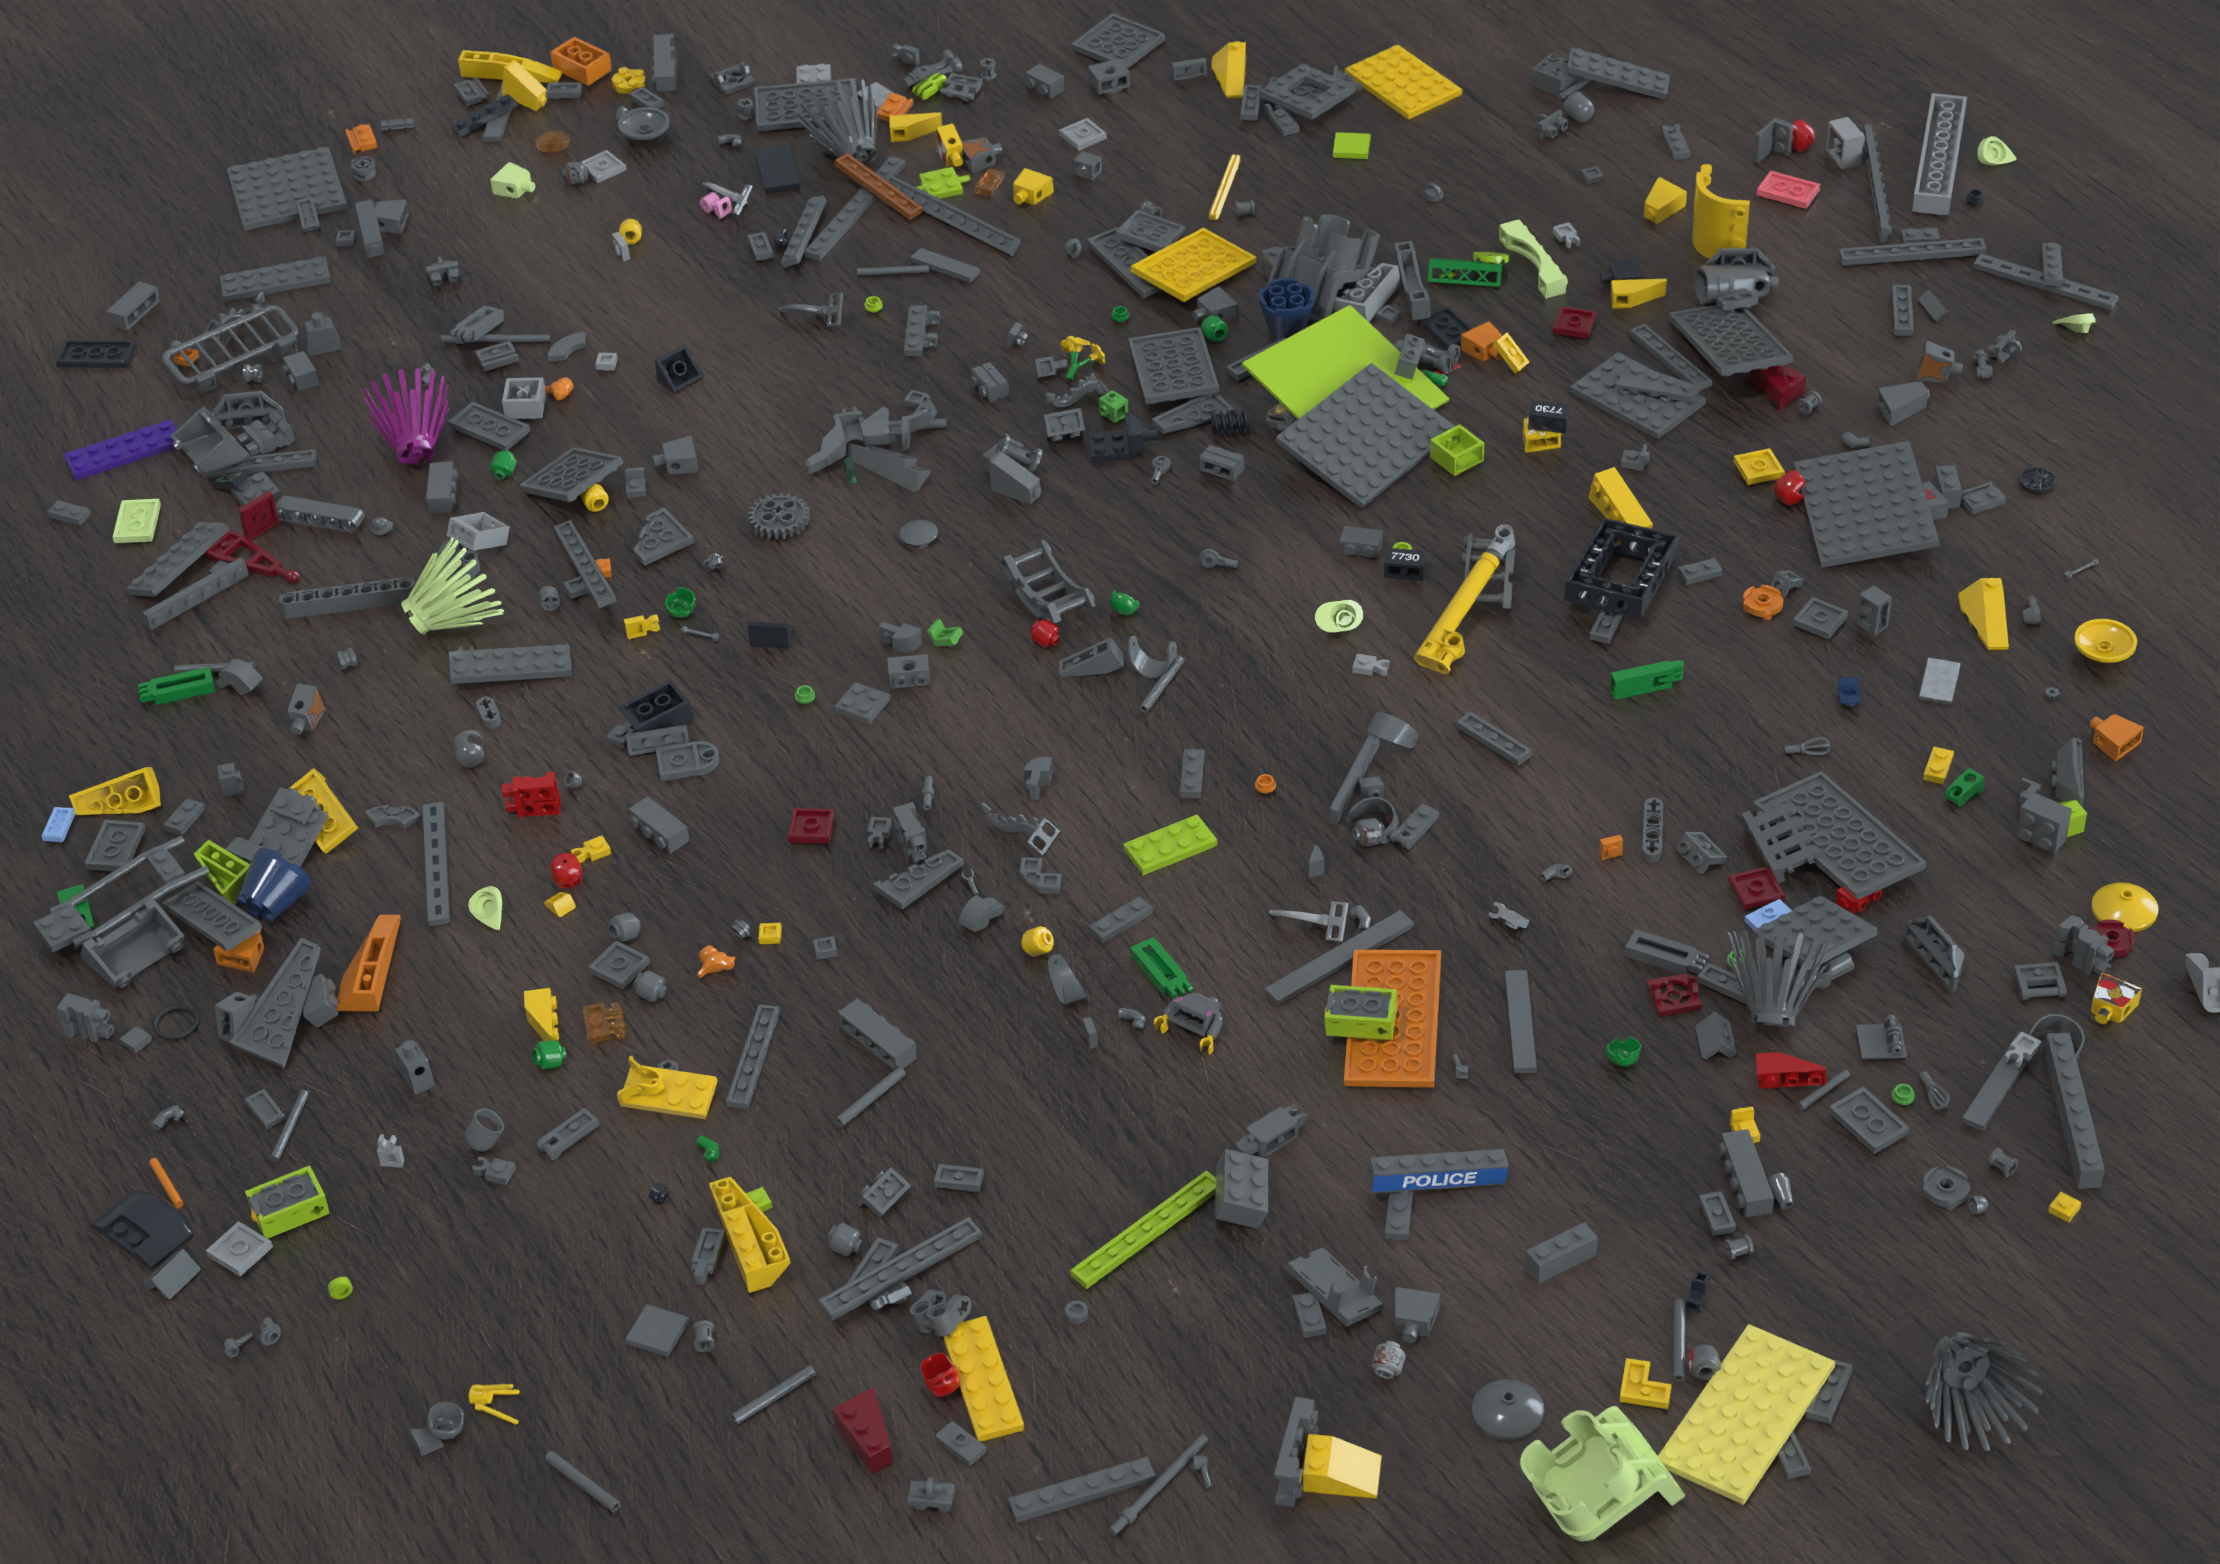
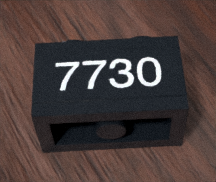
(1548, 416)
(1405, 564)

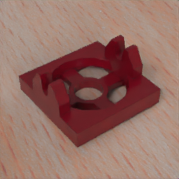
(1658, 1000)

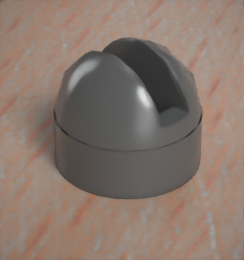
(572, 779)
(1977, 1204)

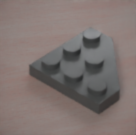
(661, 537)

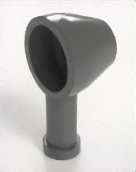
(2032, 613)

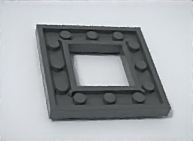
(1279, 91)

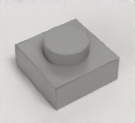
(606, 361)

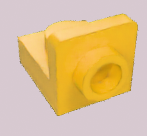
(1744, 1119)

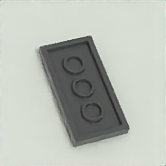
(489, 426)

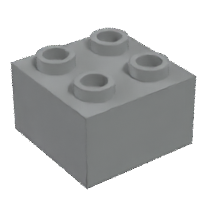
(1845, 143)
(524, 398)

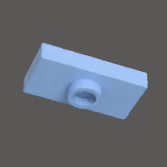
(58, 824)
(1766, 914)

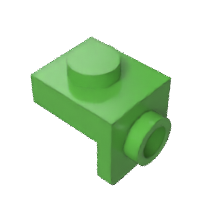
(944, 636)

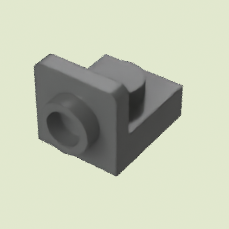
(1634, 459)
(635, 482)
(1786, 580)
(1371, 787)
(2026, 788)

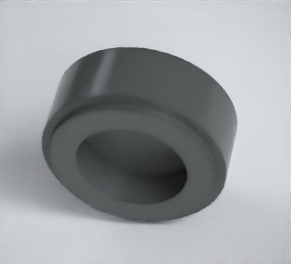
(1076, 1312)

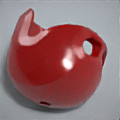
(1803, 136)
(1788, 488)
(566, 869)
(940, 1375)

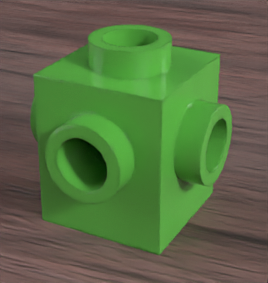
(1113, 406)

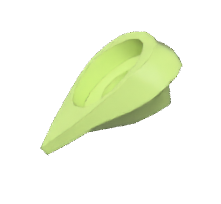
(1995, 152)
(2077, 323)
(487, 906)

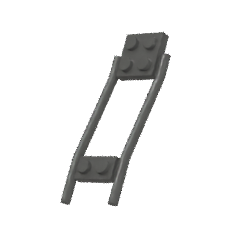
(68, 927)

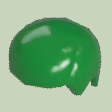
(680, 603)
(1122, 603)
(1623, 1053)

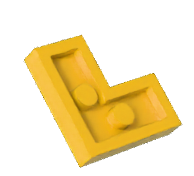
(1640, 1391)

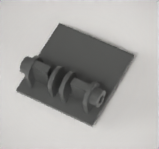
(1881, 1040)

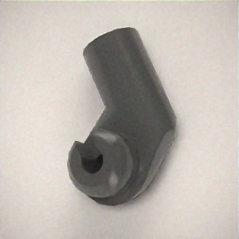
(1557, 871)
(1365, 919)

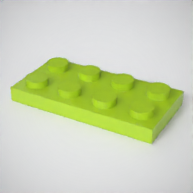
(1170, 844)

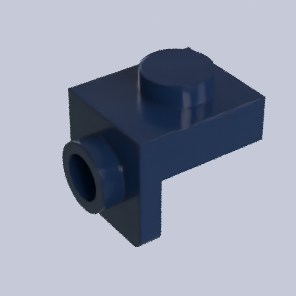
(1849, 691)

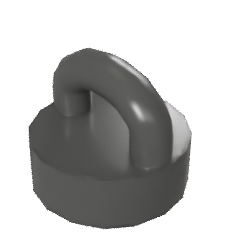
(1433, 193)
(1073, 248)

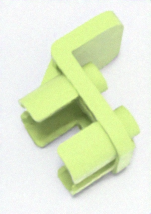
(1597, 1473)

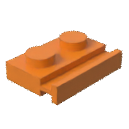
(894, 105)
(361, 138)

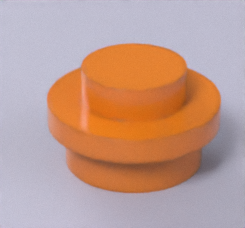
(1265, 783)

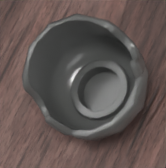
(445, 1420)

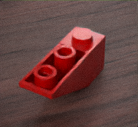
(1782, 1070)

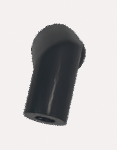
(779, 238)

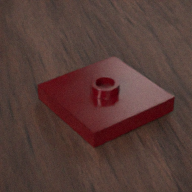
(1574, 322)
(258, 515)
(811, 825)
(1756, 887)

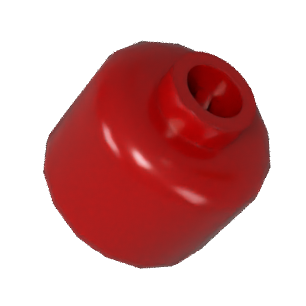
(1045, 633)

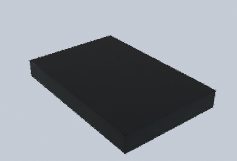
(1445, 327)

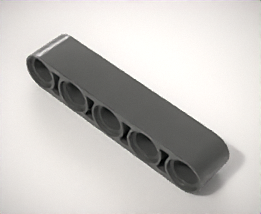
(319, 514)

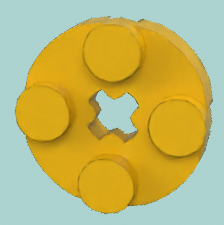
(628, 80)

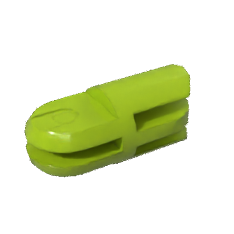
(930, 86)

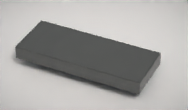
(1932, 305)

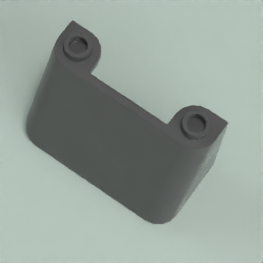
(208, 443)
(133, 946)

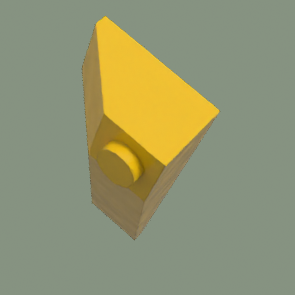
(1230, 69)
(1985, 608)
(125, 794)

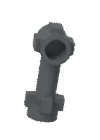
(1983, 370)

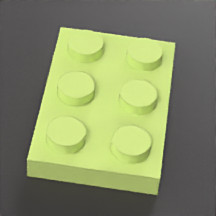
(136, 520)

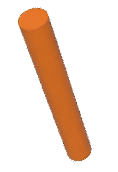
(166, 1183)

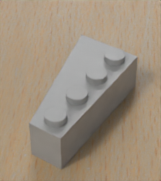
(1372, 292)

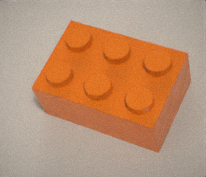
(581, 61)

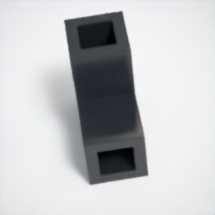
(1698, 1291)

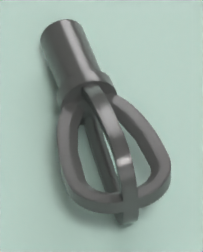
(1802, 747)
(1932, 1087)

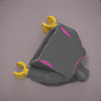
(1196, 1014)

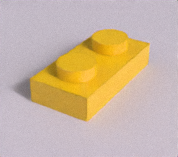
(1511, 353)
(1938, 765)

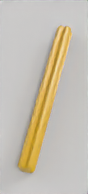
(1224, 187)

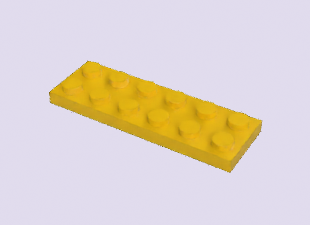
(983, 1380)

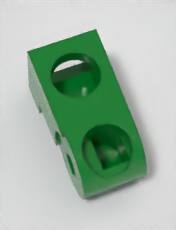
(1964, 788)

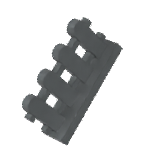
(1780, 848)

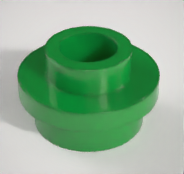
(1120, 314)

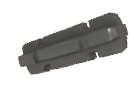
(397, 124)

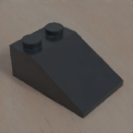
(658, 708)

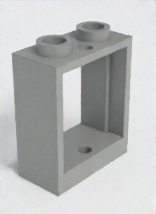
(478, 531)

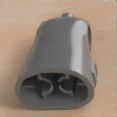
(1731, 279)

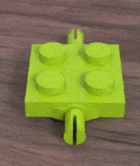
(942, 183)

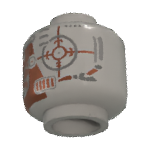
(1388, 1360)

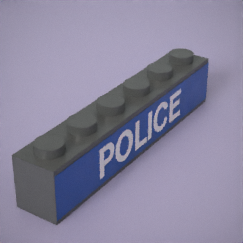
(1437, 1171)

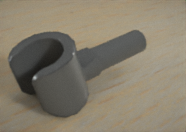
(970, 881)
(1461, 1070)
(232, 1345)
(1200, 1463)

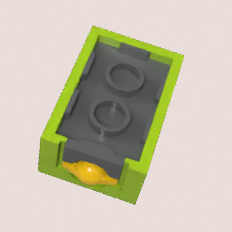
(1361, 1012)
(287, 1202)

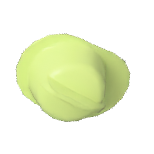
(1339, 616)

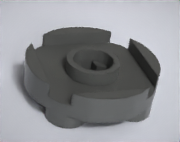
(1943, 1197)

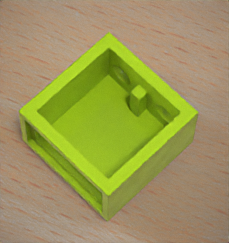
(1457, 453)

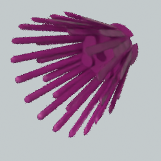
(410, 433)

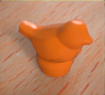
(560, 388)
(714, 961)

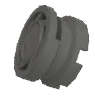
(363, 168)

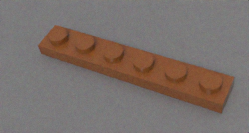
(878, 186)

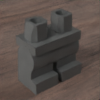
(84, 1018)

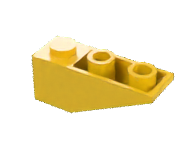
(913, 125)
(1636, 292)
(540, 1013)

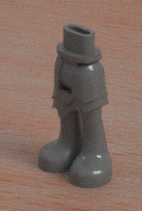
(947, 66)
(1436, 358)

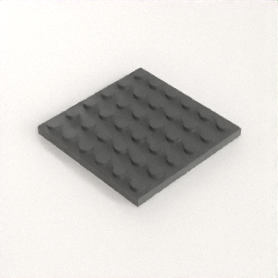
(269, 188)

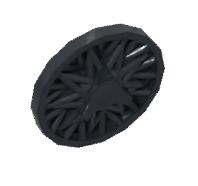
(2037, 479)

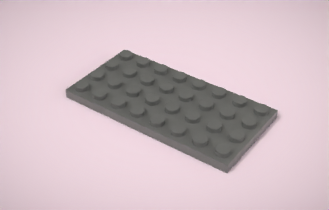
(1730, 339)
(1851, 841)

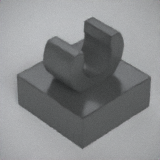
(1016, 336)

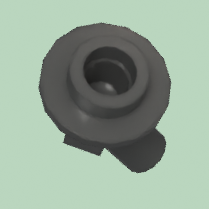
(269, 1332)

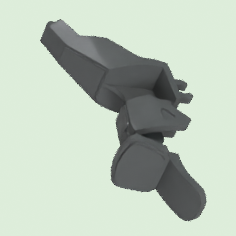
(872, 431)

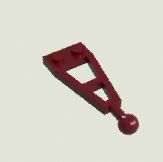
(232, 541)

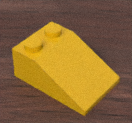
(1340, 1468)

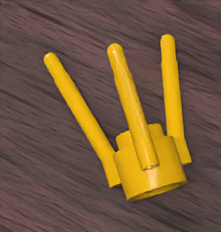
(483, 1394)

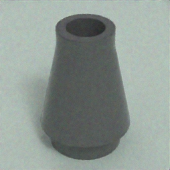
(1781, 1190)

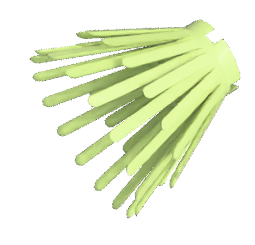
(435, 604)

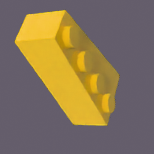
(1616, 500)

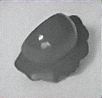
(381, 526)

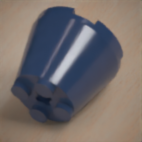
(1286, 306)
(271, 885)

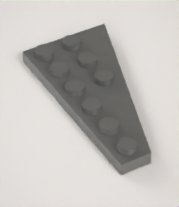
(275, 1017)

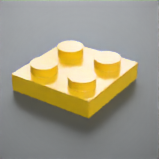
(1758, 466)

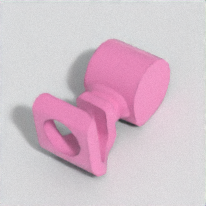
(713, 203)

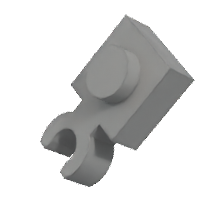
(1566, 233)
(620, 246)
(1368, 664)
(2022, 1047)
(388, 1153)

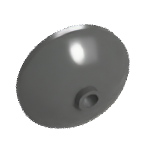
(643, 123)
(1508, 1409)

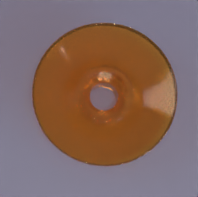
(552, 141)

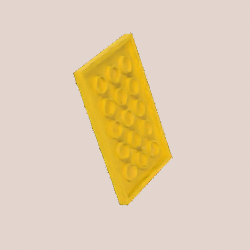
(1403, 82)
(1193, 264)

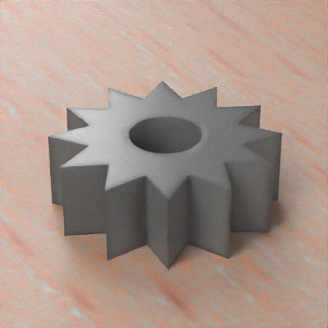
(2051, 693)

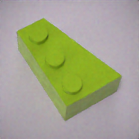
(224, 868)

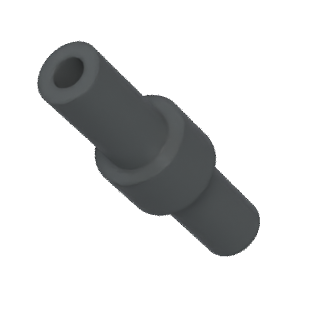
(927, 793)

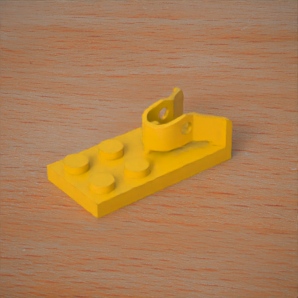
(339, 823)
(667, 1091)

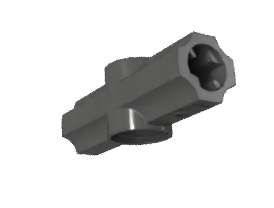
(1834, 968)

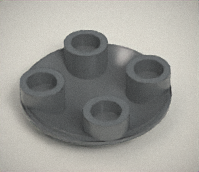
(918, 533)

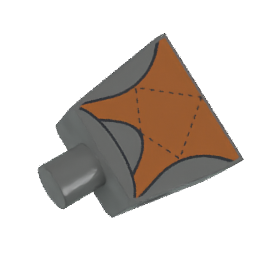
(980, 154)
(1937, 364)
(305, 708)

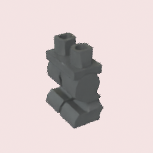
(265, 438)
(2087, 945)

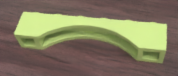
(1518, 239)

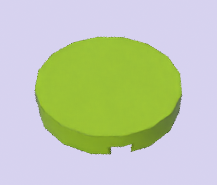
(1491, 257)

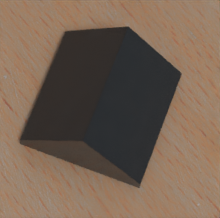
(677, 369)
(770, 634)

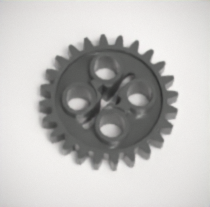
(779, 516)

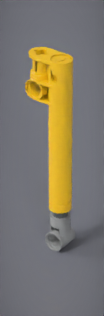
(1443, 643)

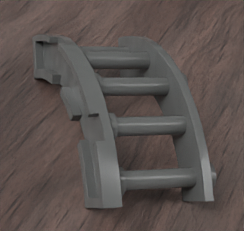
(1508, 561)
(1034, 601)

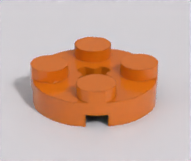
(1753, 601)

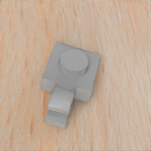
(1512, 918)

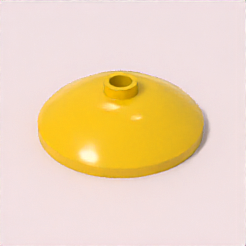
(2105, 640)
(2126, 904)

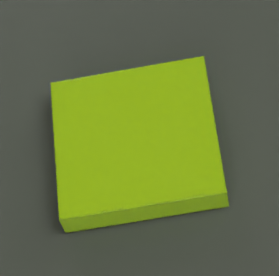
(1351, 145)

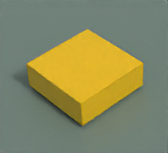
(770, 933)

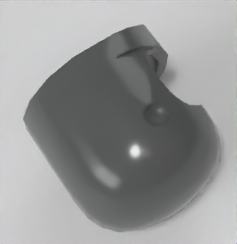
(1578, 107)
(466, 753)
(479, 1137)

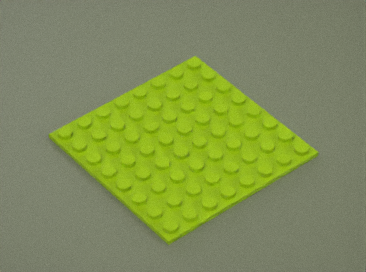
(1326, 356)

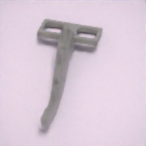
(740, 199)
(1324, 919)

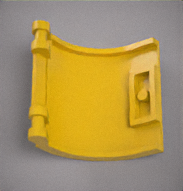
(1717, 220)

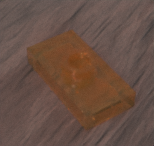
(989, 181)

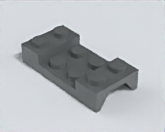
(1287, 1471)

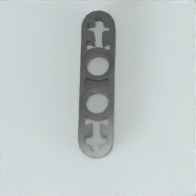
(1650, 829)

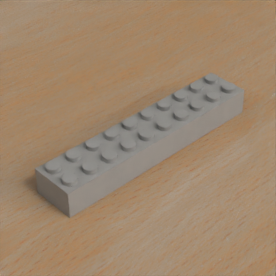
(1939, 154)

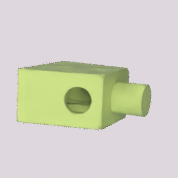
(512, 181)

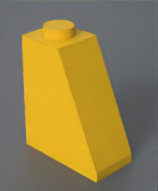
(523, 86)
(1664, 201)

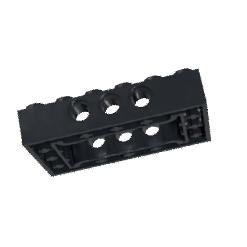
(1587, 587)

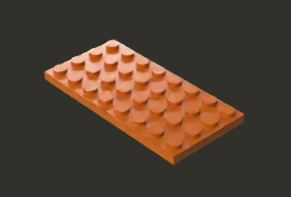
(1411, 1053)

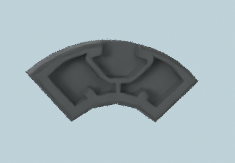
(567, 345)
(386, 815)

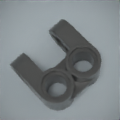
(940, 1316)

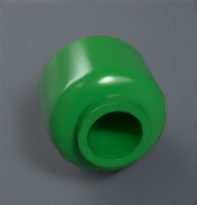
(1214, 328)
(503, 464)
(548, 1054)

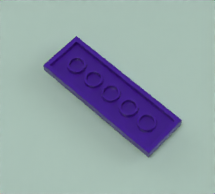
(121, 450)

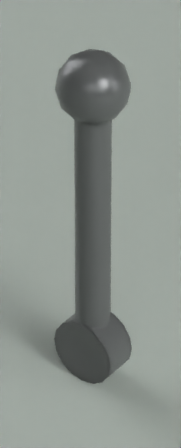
(2068, 574)
(715, 636)

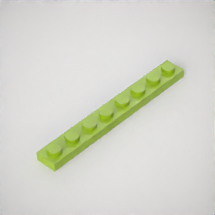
(1145, 1230)

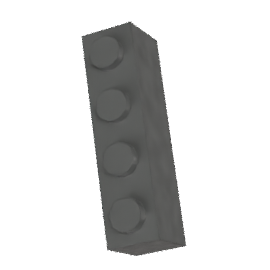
(877, 1035)
(1746, 1173)

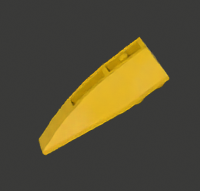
(491, 66)
(751, 1236)

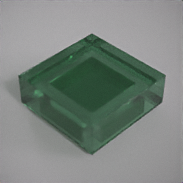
(850, 471)

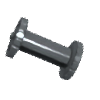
(1019, 453)

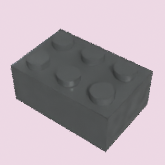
(1241, 1188)

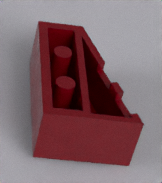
(1780, 383)
(864, 1430)

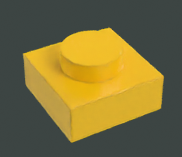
(2064, 1207)

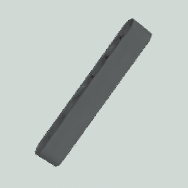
(345, 597)

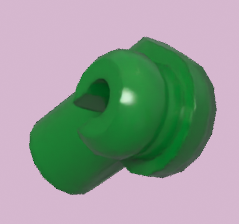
(711, 1148)

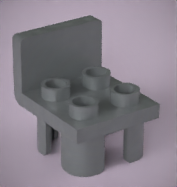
(1326, 260)

